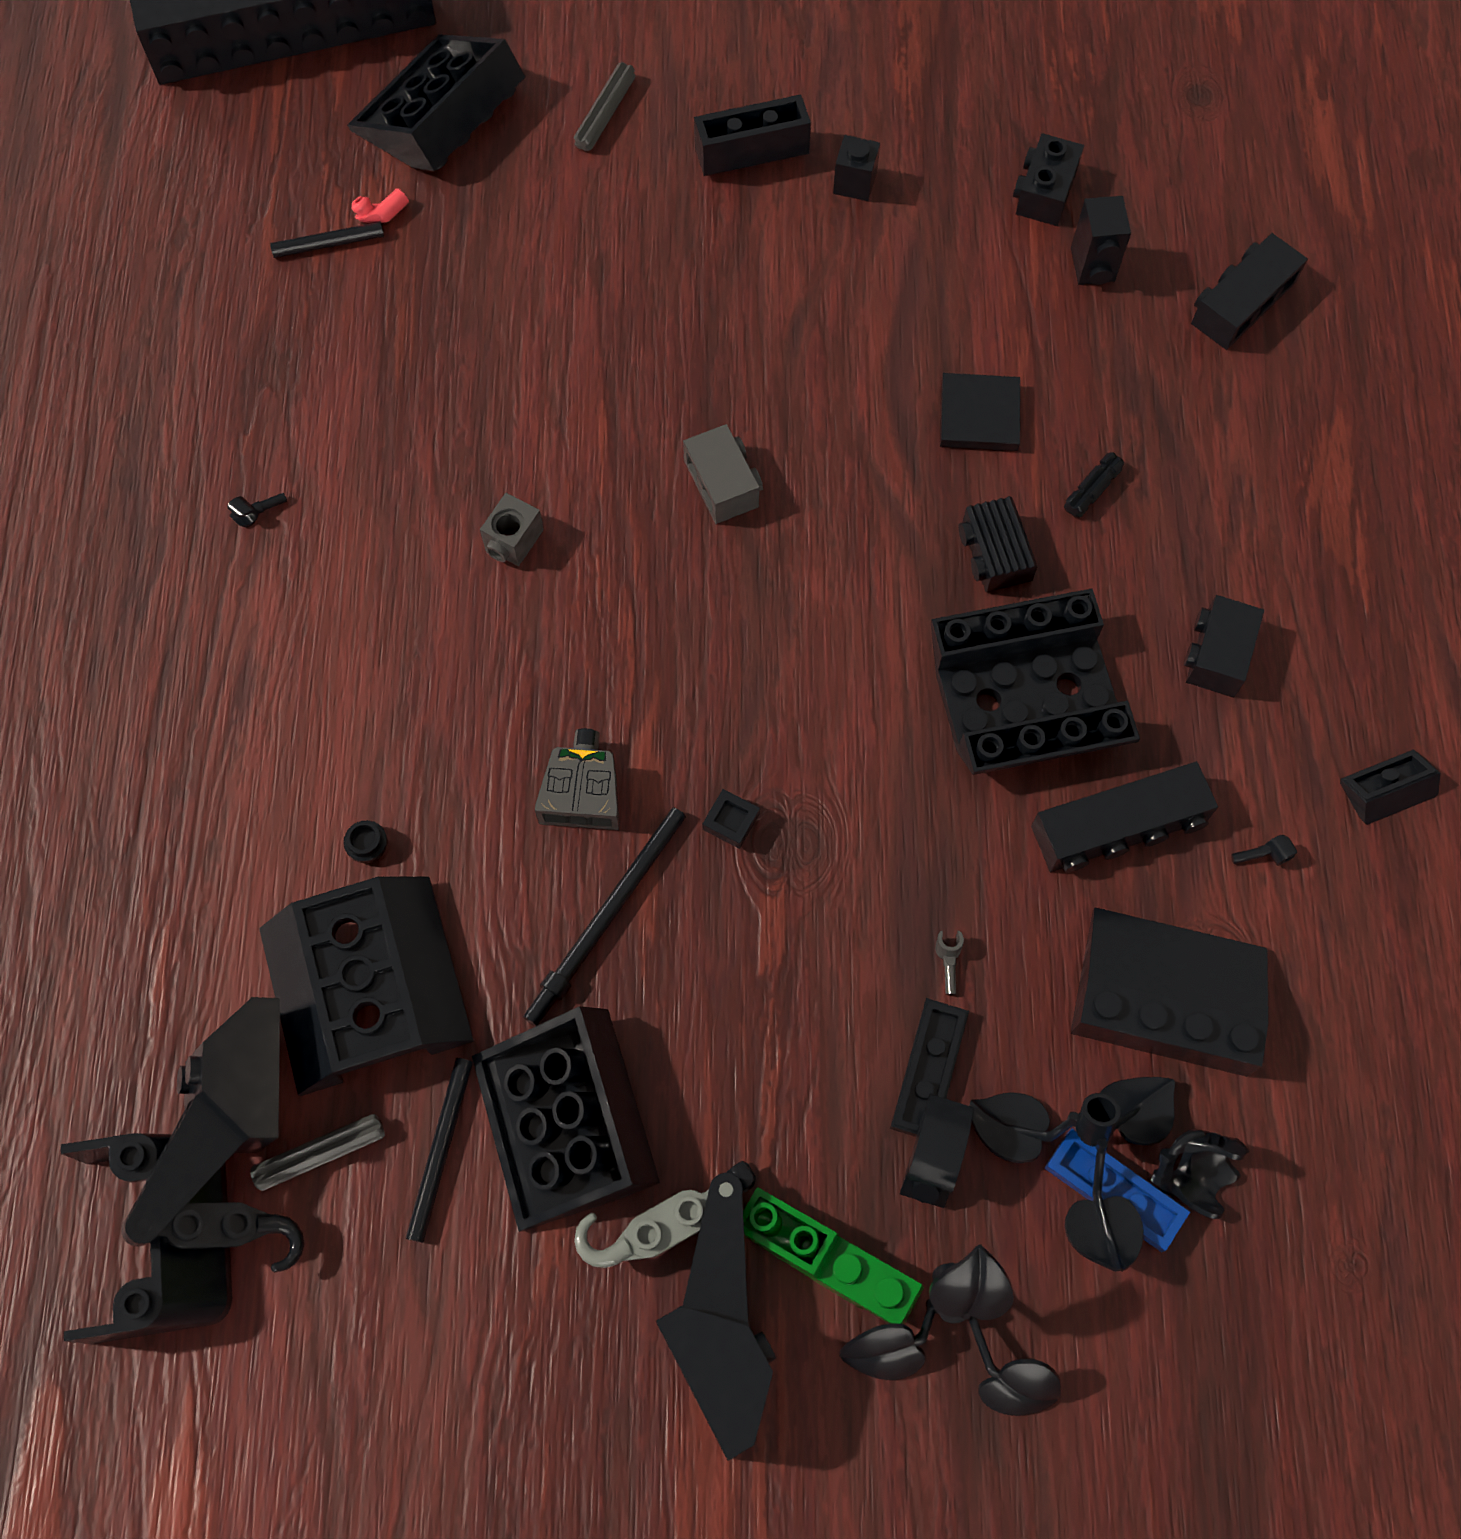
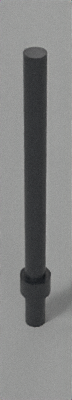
(557, 983)

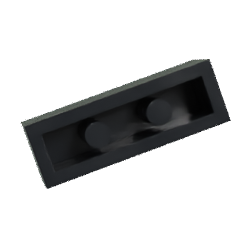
(752, 135)
(1247, 290)

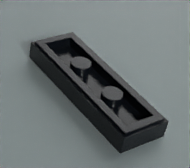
(929, 1062)

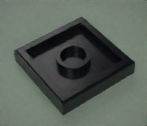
(980, 412)

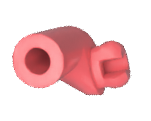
(383, 211)

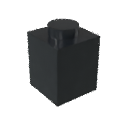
(856, 168)

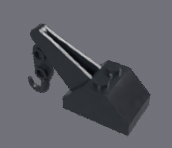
(228, 1110)

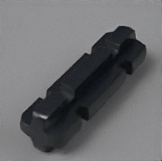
(1094, 485)

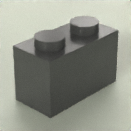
(722, 473)

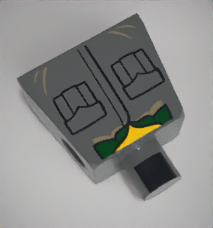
(580, 786)

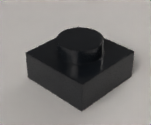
(731, 818)

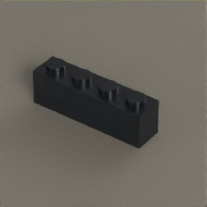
(1124, 817)

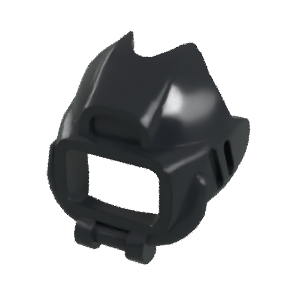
(1201, 1169)

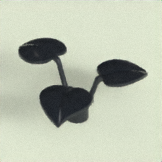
(1143, 1112)
(960, 1292)

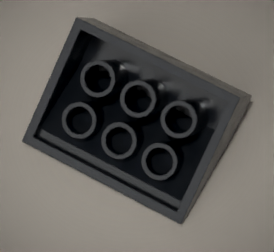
(440, 99)
(1173, 993)
(564, 1118)

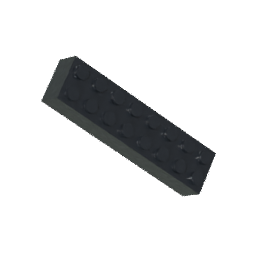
(219, 35)

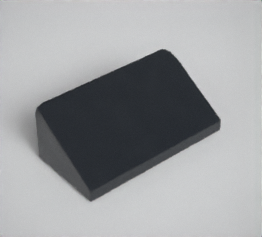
(1391, 786)

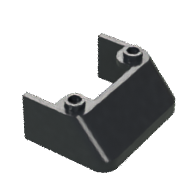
(185, 1284)

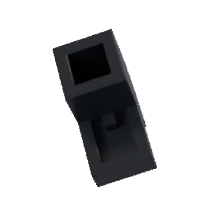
(937, 1151)

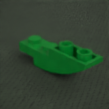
(829, 1259)

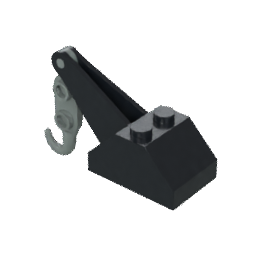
(711, 1330)

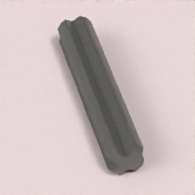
(604, 107)
(317, 1152)

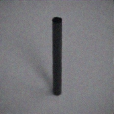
(439, 1150)

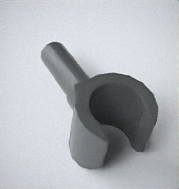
(949, 957)

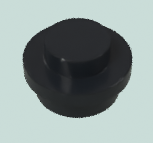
(365, 841)

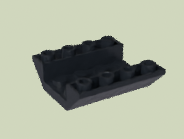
(1018, 658)
(392, 964)

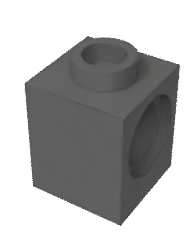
(506, 516)

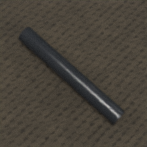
(327, 239)

